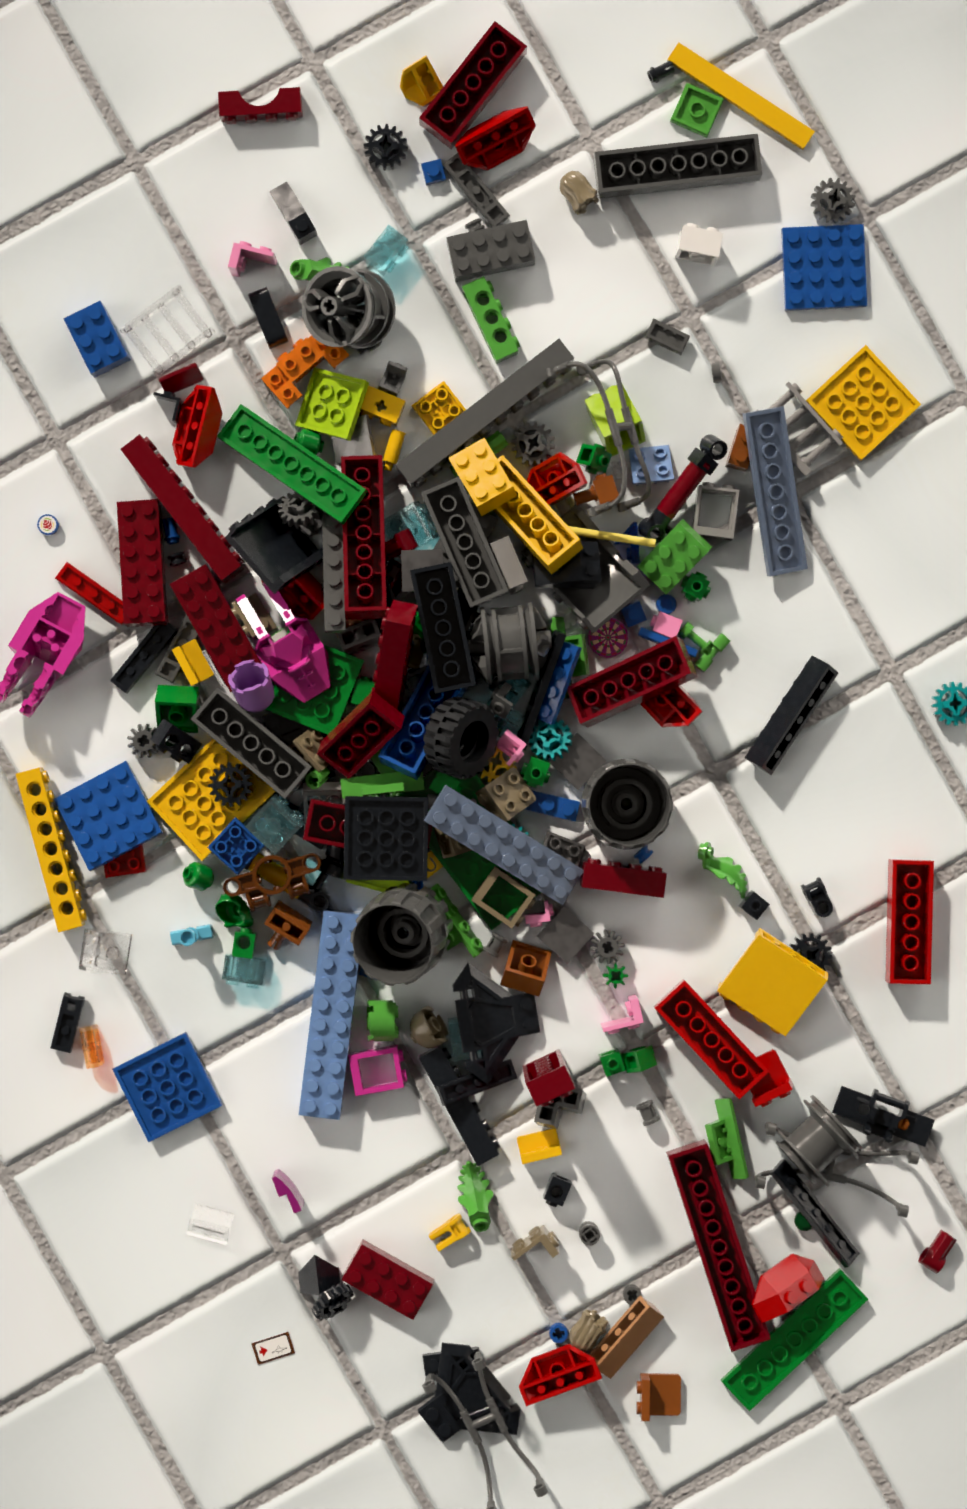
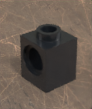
(754, 905)
(557, 1181)

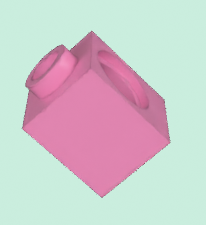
(665, 624)

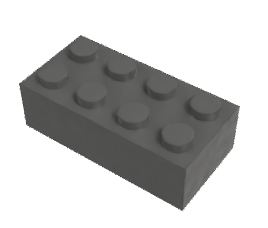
(491, 250)

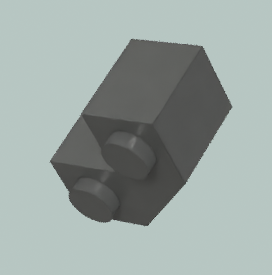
(550, 1115)

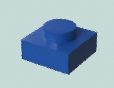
(433, 172)
(633, 614)

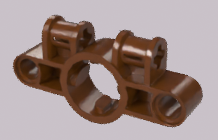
(251, 882)

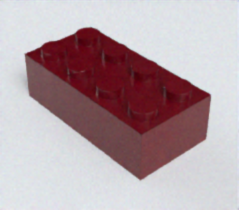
(360, 735)
(622, 878)
(387, 1279)

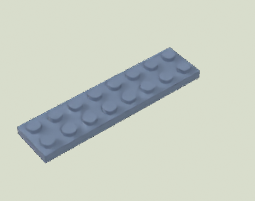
(775, 491)
(503, 845)

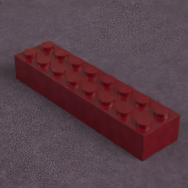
(185, 512)
(365, 542)

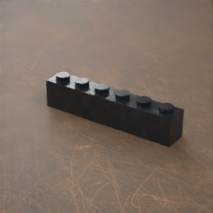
(791, 715)
(463, 1112)

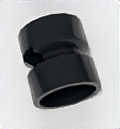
(334, 862)

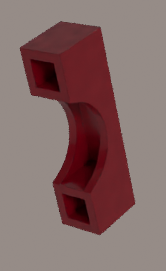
(285, 105)

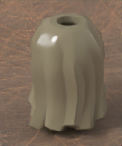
(578, 191)
(587, 1330)

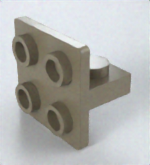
(307, 747)

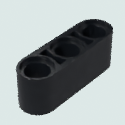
(268, 317)

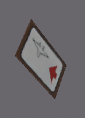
(273, 1348)

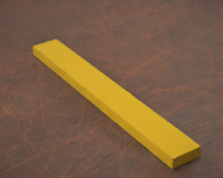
(740, 96)

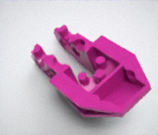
(51, 633)
(296, 661)

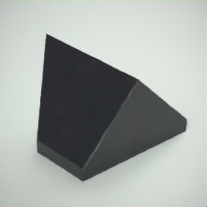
(318, 1276)

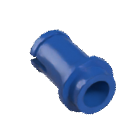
(170, 531)

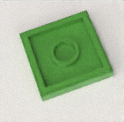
(696, 110)

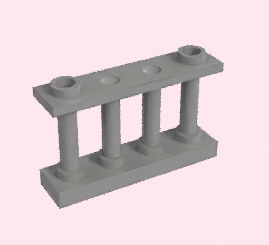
(805, 462)

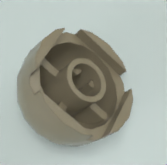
(428, 1029)

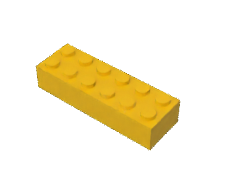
(537, 523)

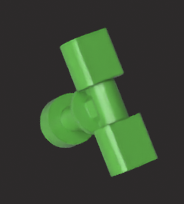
(708, 649)

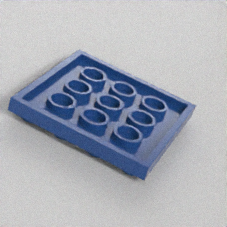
(824, 267)
(108, 816)
(167, 1086)

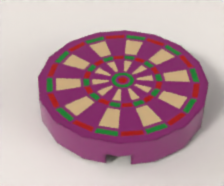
(609, 639)

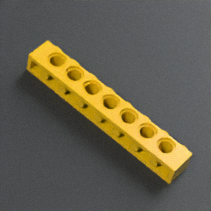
(26, 781)

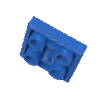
(236, 846)

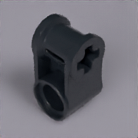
(817, 896)

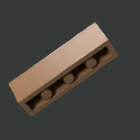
(626, 1336)

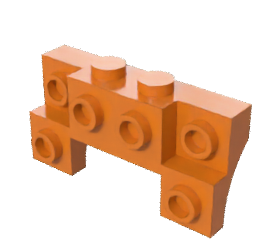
(297, 364)

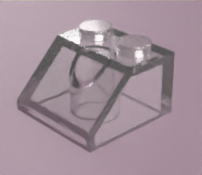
(105, 951)

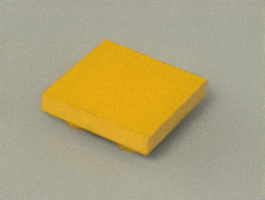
(438, 407)

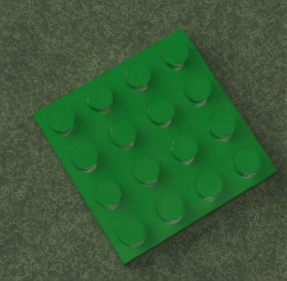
(327, 708)

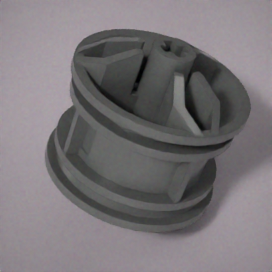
(335, 319)
(509, 643)

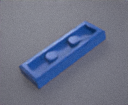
(657, 638)

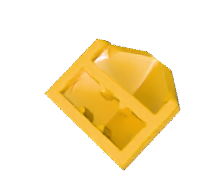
(420, 82)

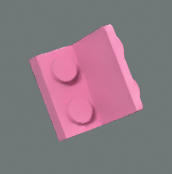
(245, 250)
(632, 1022)

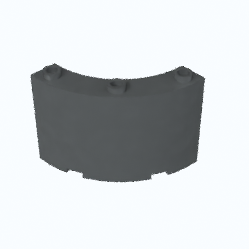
(619, 582)

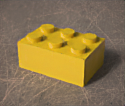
(483, 476)

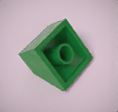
(177, 706)

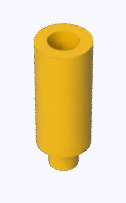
(393, 449)

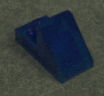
(632, 552)

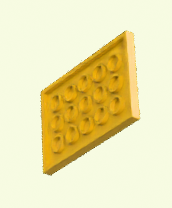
(191, 810)

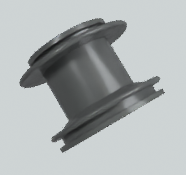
(817, 1141)

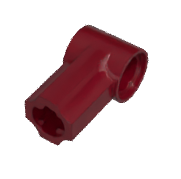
(401, 541)
(935, 1255)

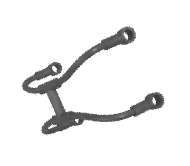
(614, 428)
(913, 1158)
(478, 1364)

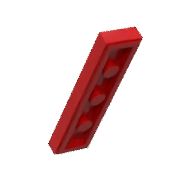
(91, 592)

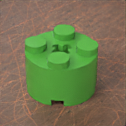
(382, 1020)

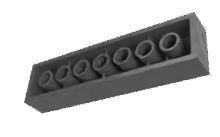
(677, 166)

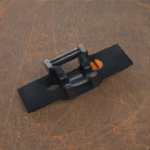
(880, 1122)

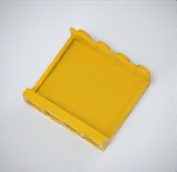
(773, 983)

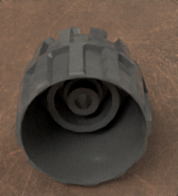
(649, 809)
(386, 948)

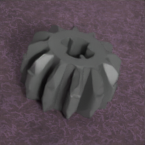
(136, 741)
(613, 943)

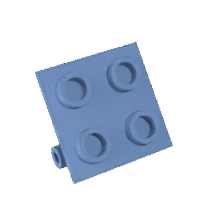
(657, 463)

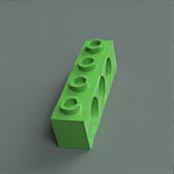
(483, 288)

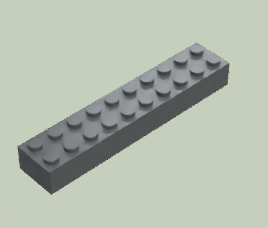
(483, 415)

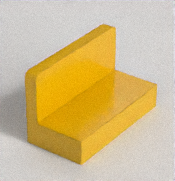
(193, 662)
(539, 1146)

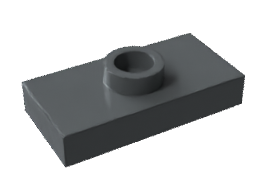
(667, 336)

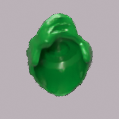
(234, 911)

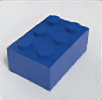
(97, 339)

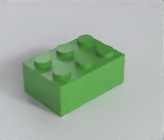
(674, 556)

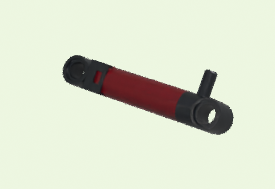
(700, 464)

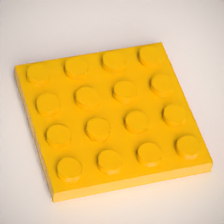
(863, 402)

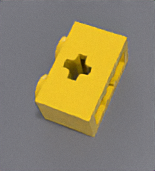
(393, 405)

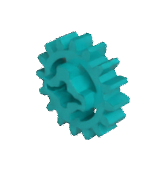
(954, 711)
(553, 747)

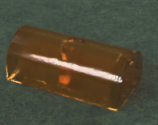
(91, 1046)

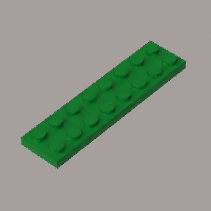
(292, 464)
(794, 1339)

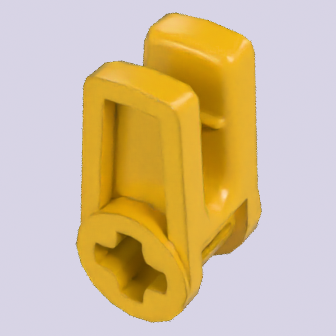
(455, 1226)

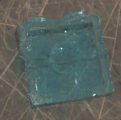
(413, 517)
(275, 823)

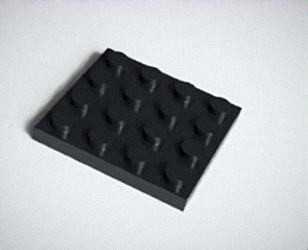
(385, 838)

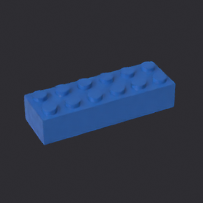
(405, 749)

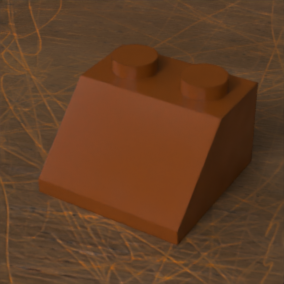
(526, 968)

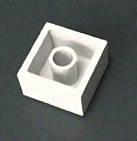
(699, 244)

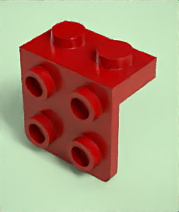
(774, 1083)

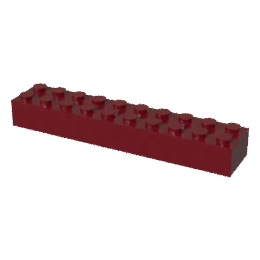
(717, 1244)

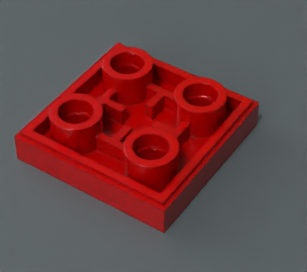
(126, 864)

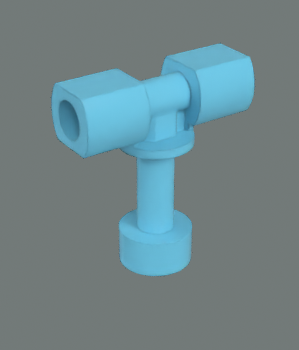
(191, 935)

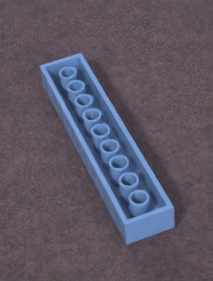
(330, 1018)

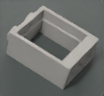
(726, 490)
(509, 565)

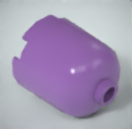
(252, 686)

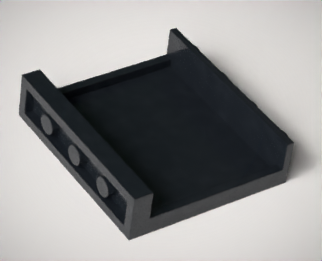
(272, 548)

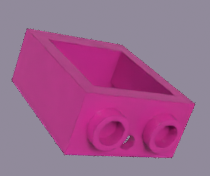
(356, 1071)

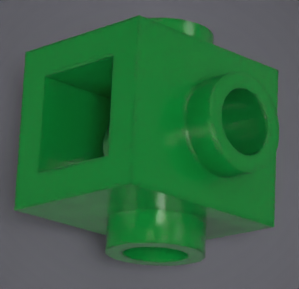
(594, 458)
(688, 590)
(541, 766)

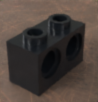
(175, 742)

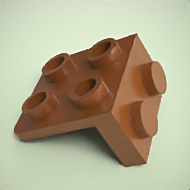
(658, 1395)

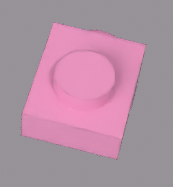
(511, 746)
(537, 918)

